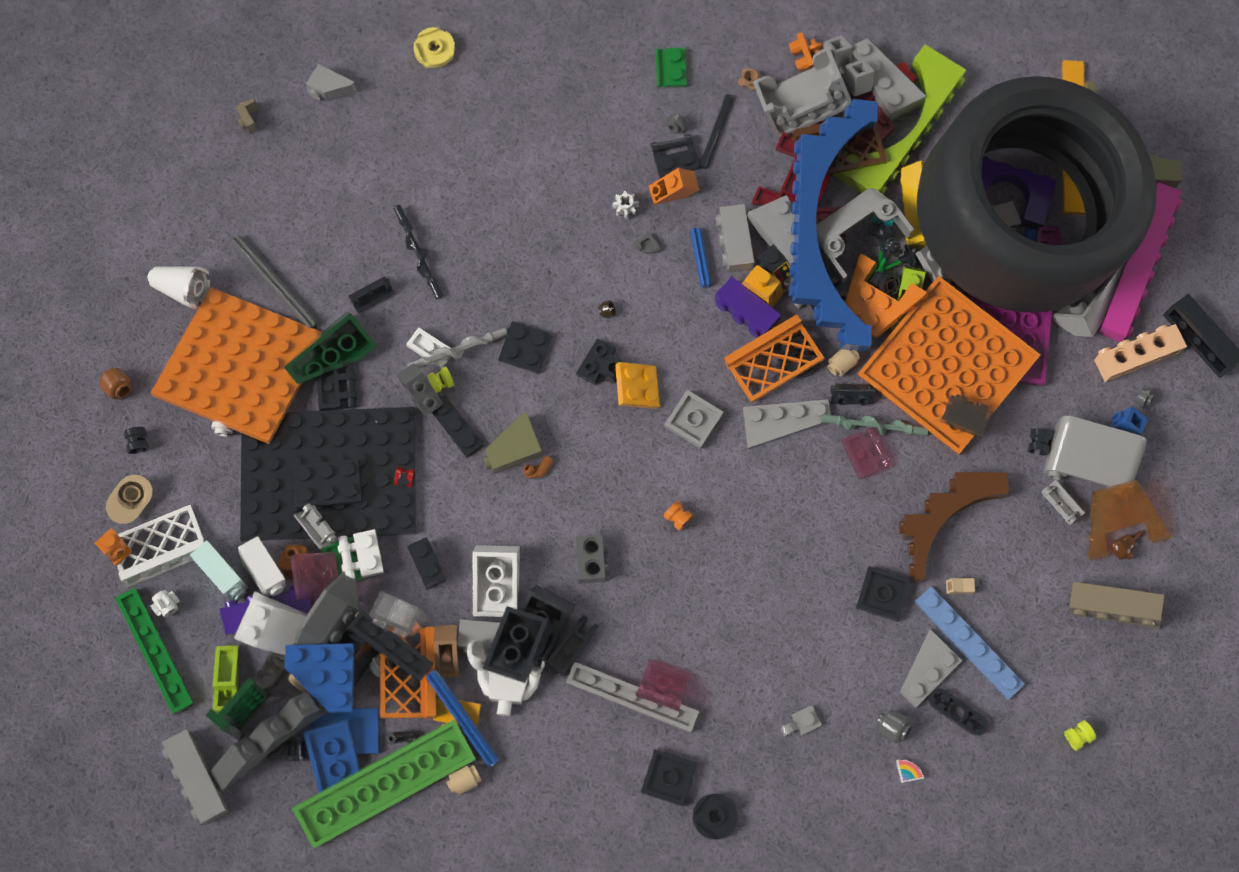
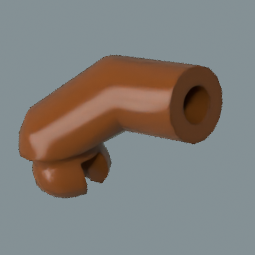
(540, 470)

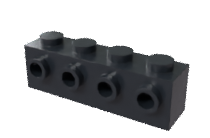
(1203, 333)

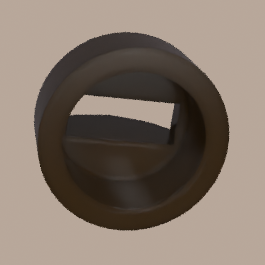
(607, 309)

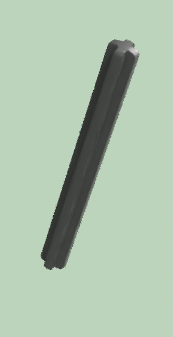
(274, 282)

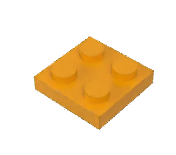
(637, 385)

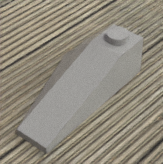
(1087, 314)

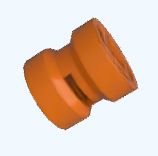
(676, 514)

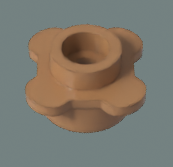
(748, 73)

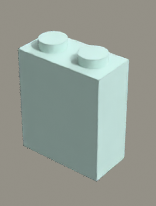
(219, 571)

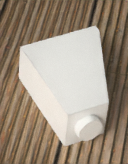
(261, 567)

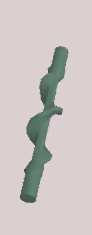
(871, 422)

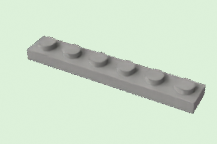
(625, 695)

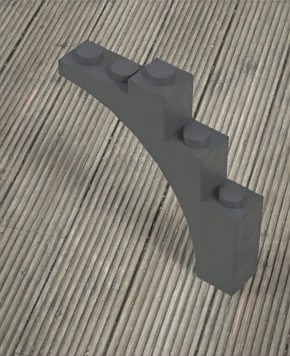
(266, 737)

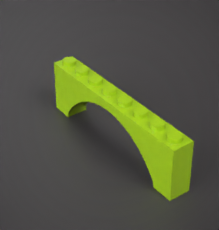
(938, 81)

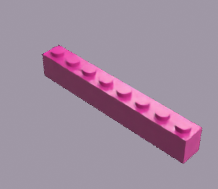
(1139, 267)

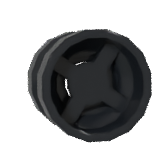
(886, 282)
(136, 439)
(1040, 440)

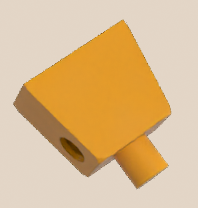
(764, 285)

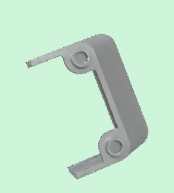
(832, 227)

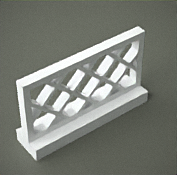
(160, 562)

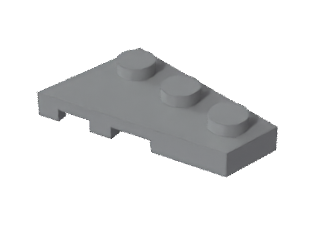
(929, 669)

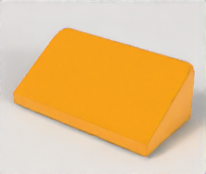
(445, 716)

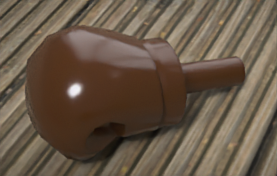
(1124, 546)

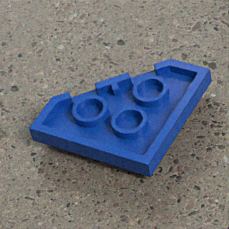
(325, 673)

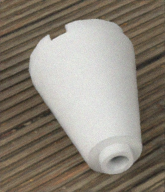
(181, 283)

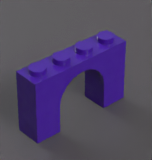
(1036, 189)

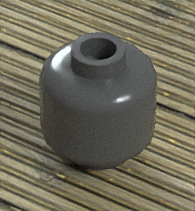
(894, 726)

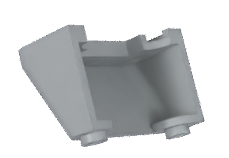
(804, 97)
(1093, 452)

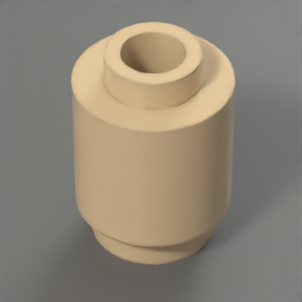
(843, 361)
(463, 780)

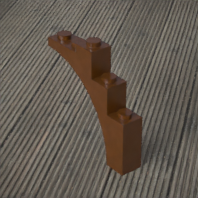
(967, 490)

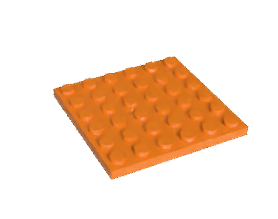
(945, 351)
(234, 365)

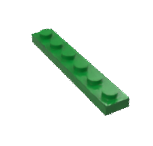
(154, 651)

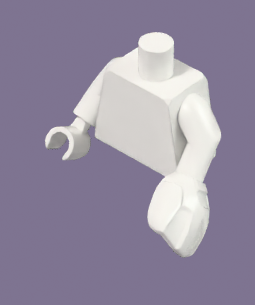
(500, 688)

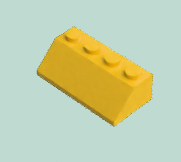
(910, 179)

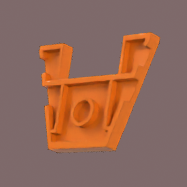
(875, 306)

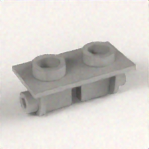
(1063, 502)
(318, 531)

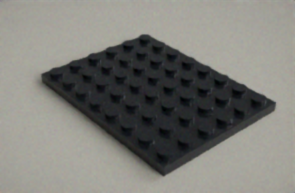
(375, 436)

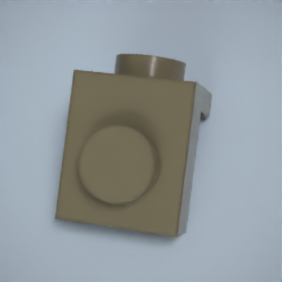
(244, 109)

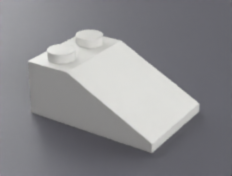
(495, 579)
(269, 624)

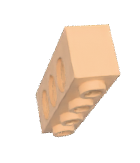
(1111, 368)

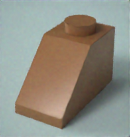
(446, 650)

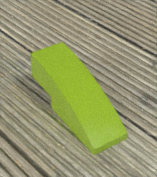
(225, 675)

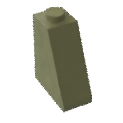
(513, 446)

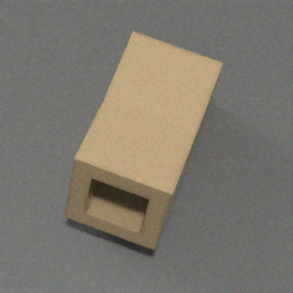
(960, 586)

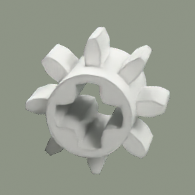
(625, 210)
(165, 603)

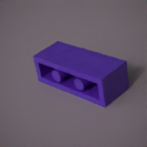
(746, 307)

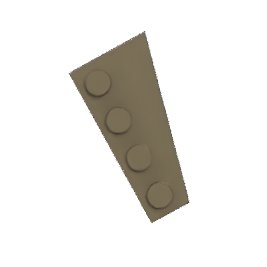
(1117, 604)

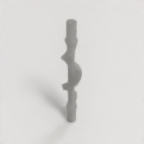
(458, 351)

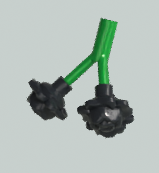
(891, 247)

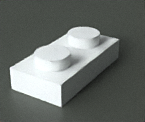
(425, 344)

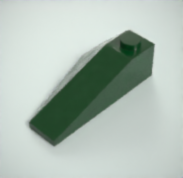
(336, 346)

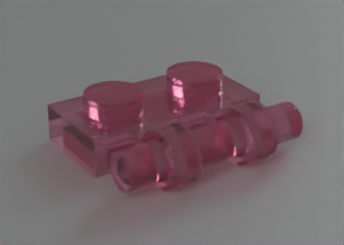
(860, 454)

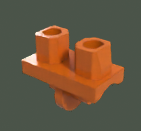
(801, 45)

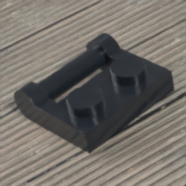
(670, 162)

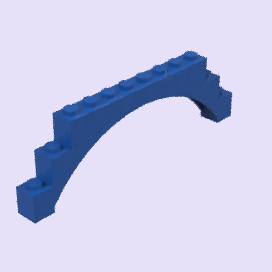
(810, 279)

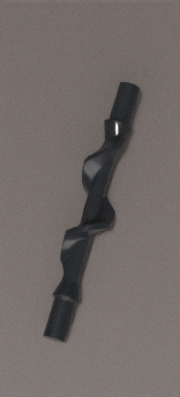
(411, 244)

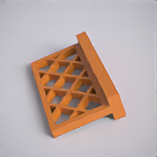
(761, 345)
(427, 693)

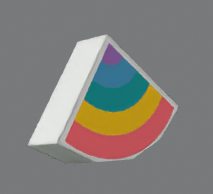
(908, 771)

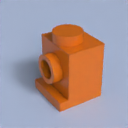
(113, 547)

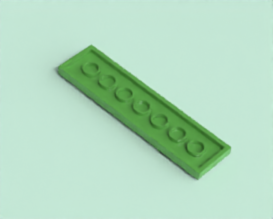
(383, 783)

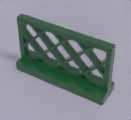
(238, 709)

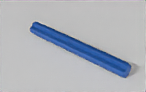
(462, 718)

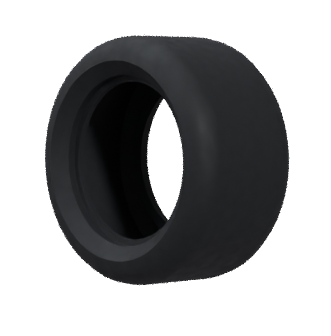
(1078, 134)

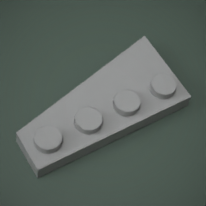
(776, 421)

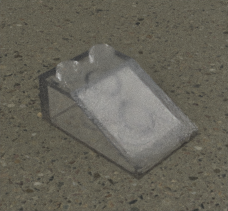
(398, 615)

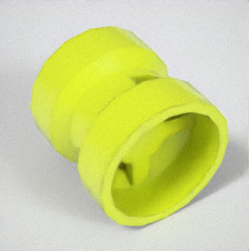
(436, 382)
(1080, 735)

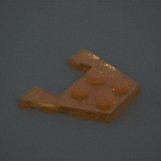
(1120, 508)

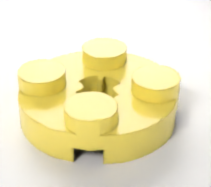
(437, 58)

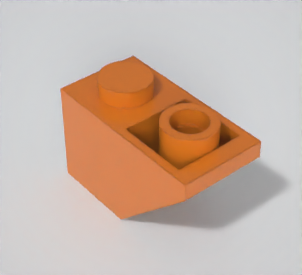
(674, 186)

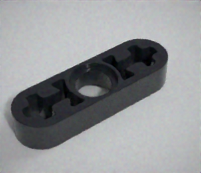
(966, 709)

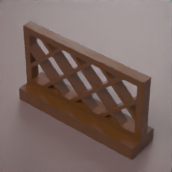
(814, 130)

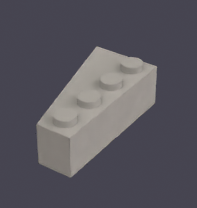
(890, 86)
(774, 224)

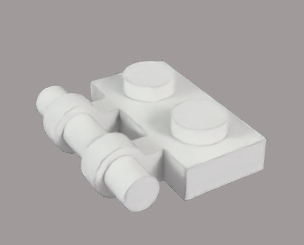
(367, 552)

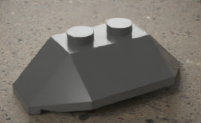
(330, 613)

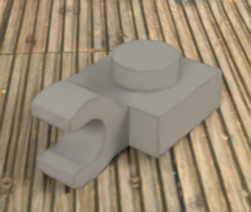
(803, 721)

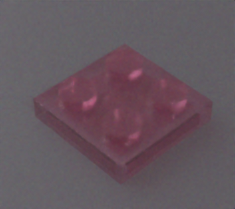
(313, 573)
(663, 685)

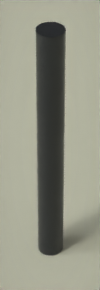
(716, 131)

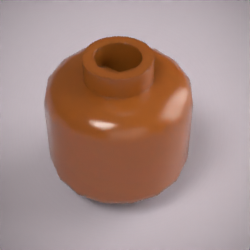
(115, 383)

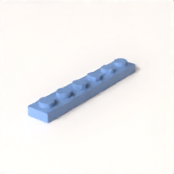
(969, 643)

